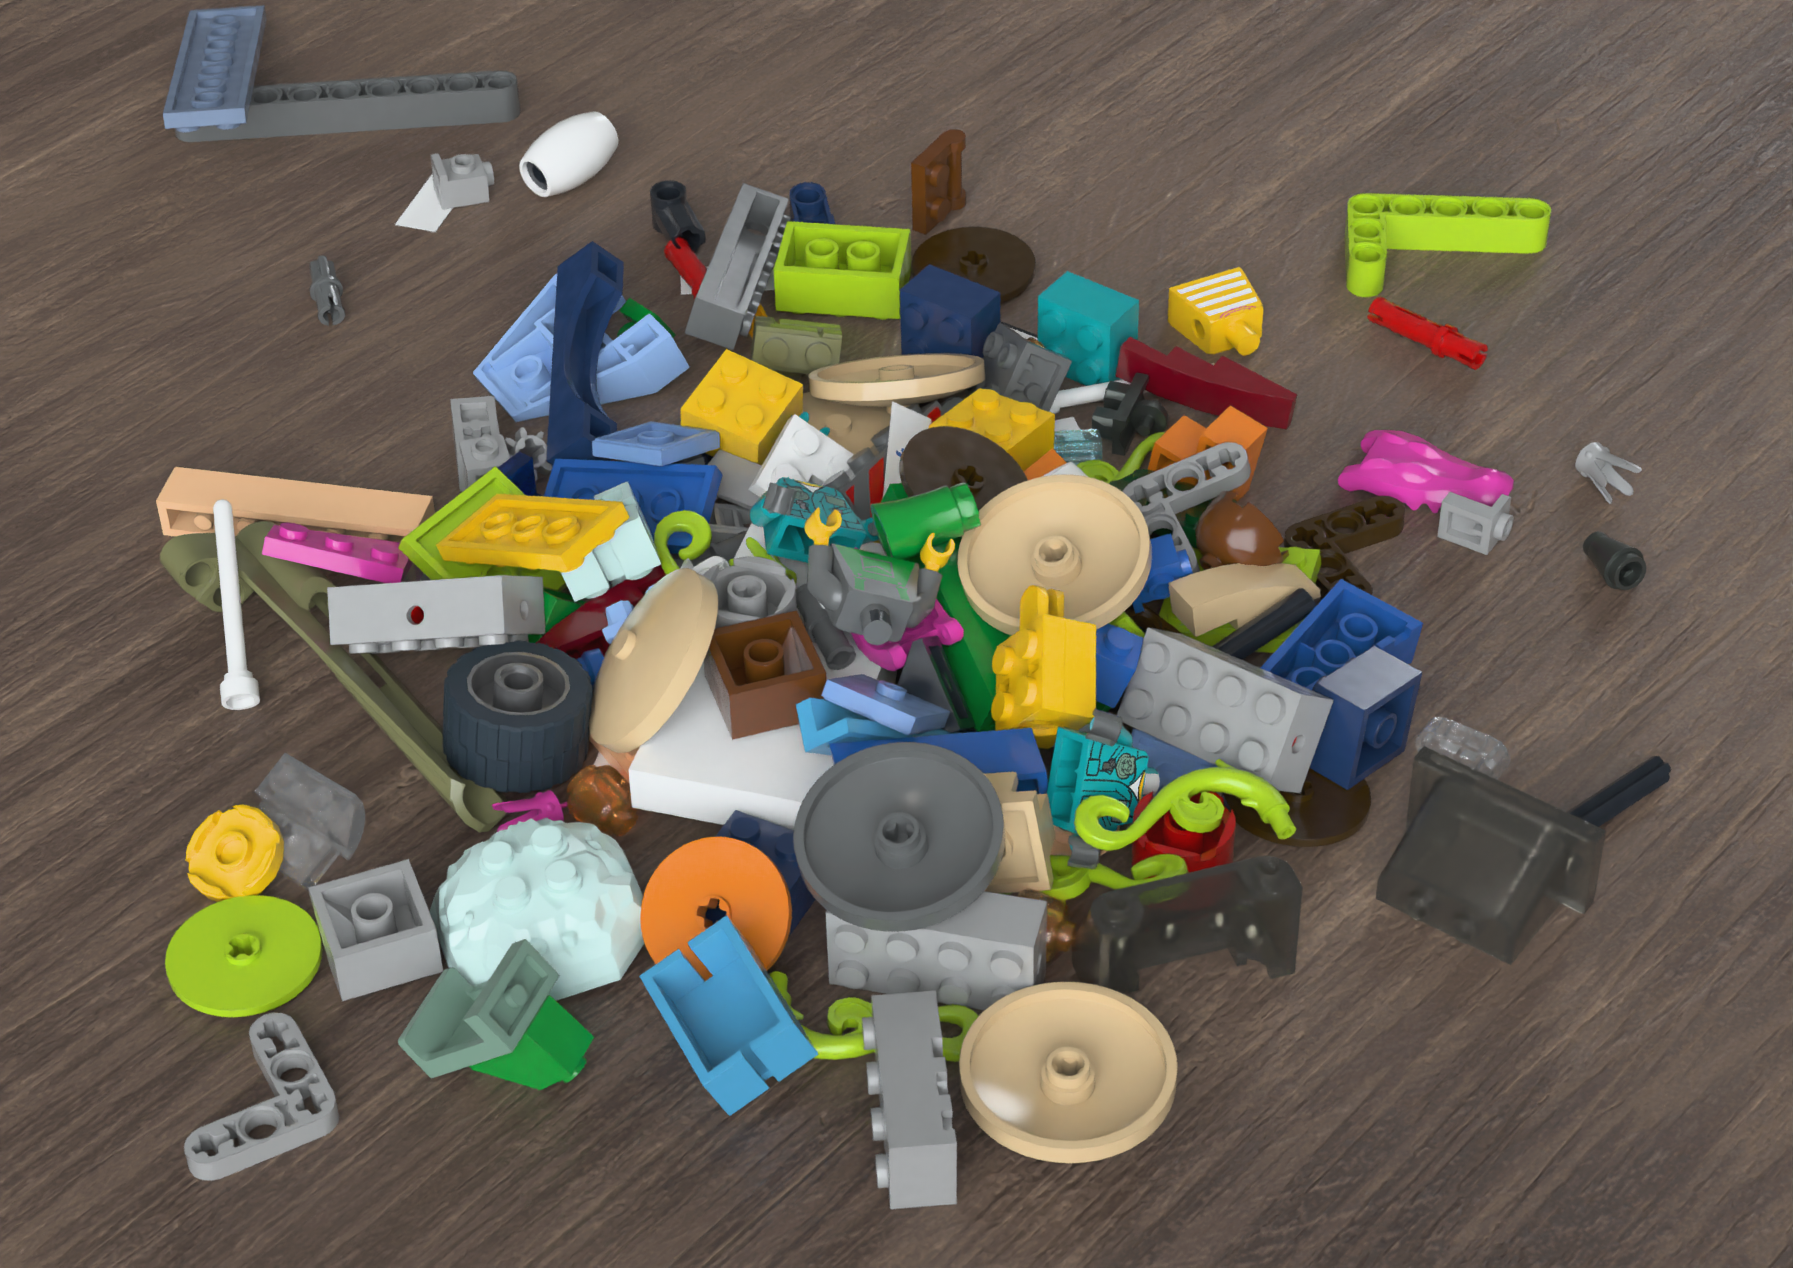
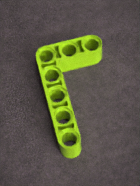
(1435, 224)

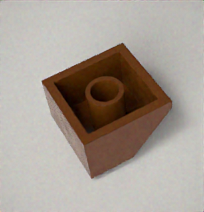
(762, 673)

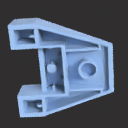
(627, 367)

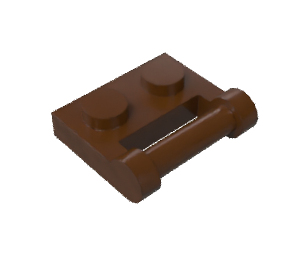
(937, 181)

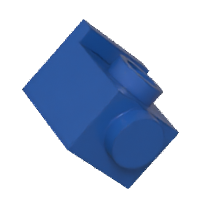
(1165, 567)

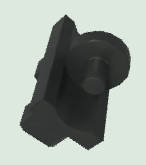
(1128, 413)

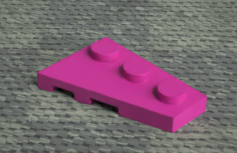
(338, 552)

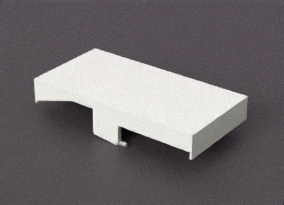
(705, 776)

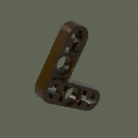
(1373, 523)

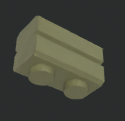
(795, 344)

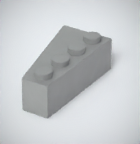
(913, 1100)

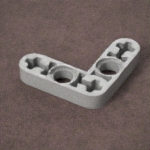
(1162, 510)
(284, 1111)

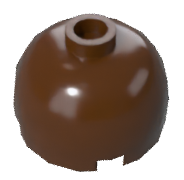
(1237, 535)

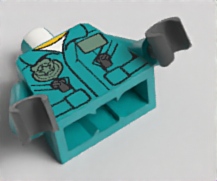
(788, 506)
(1092, 766)

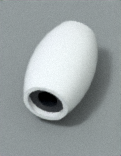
(569, 154)

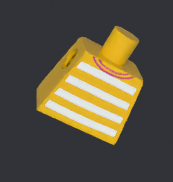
(1218, 312)

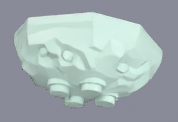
(545, 884)

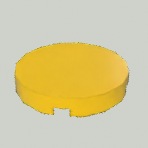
(234, 853)

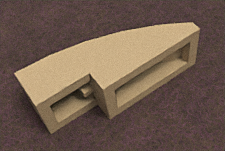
(1234, 594)

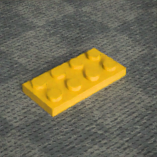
(533, 532)

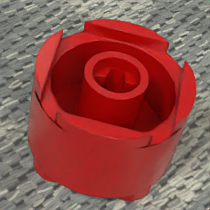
(1196, 848)

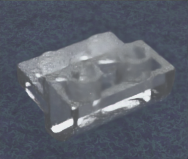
(313, 817)

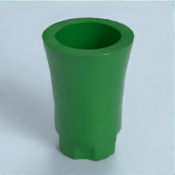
(908, 522)

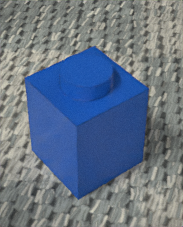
(1115, 662)

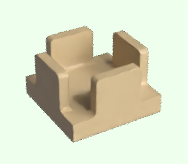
(1027, 839)

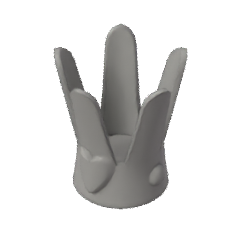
(1597, 462)

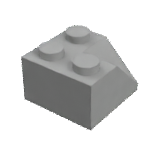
(376, 929)

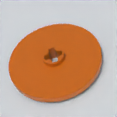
(699, 877)

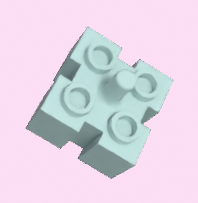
(623, 557)

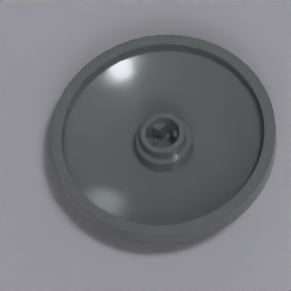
(899, 836)

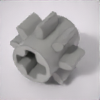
(530, 445)

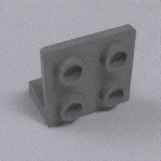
(1021, 369)

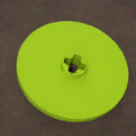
(214, 981)

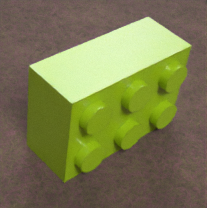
(842, 270)

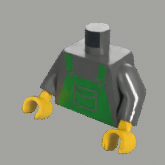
(870, 590)

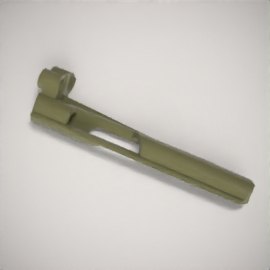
(291, 592)

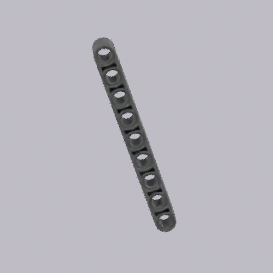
(373, 105)

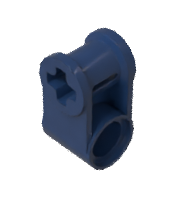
(809, 204)

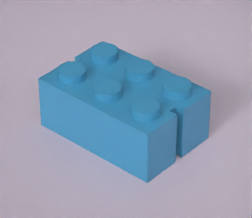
(733, 1023)

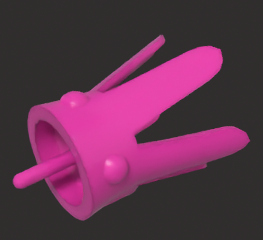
(538, 807)

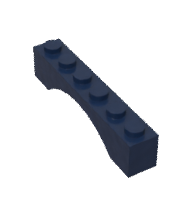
(586, 296)

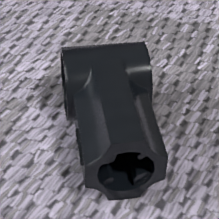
(673, 214)

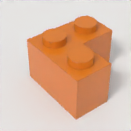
(1189, 438)

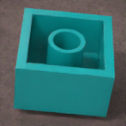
(1086, 326)

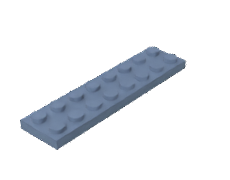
(215, 68)

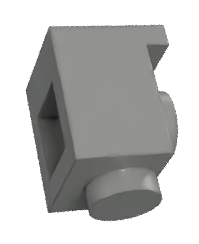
(461, 180)

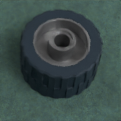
(516, 716)

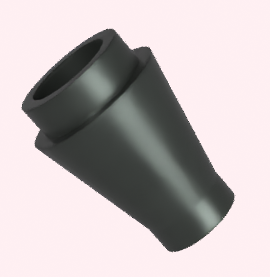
(1617, 562)

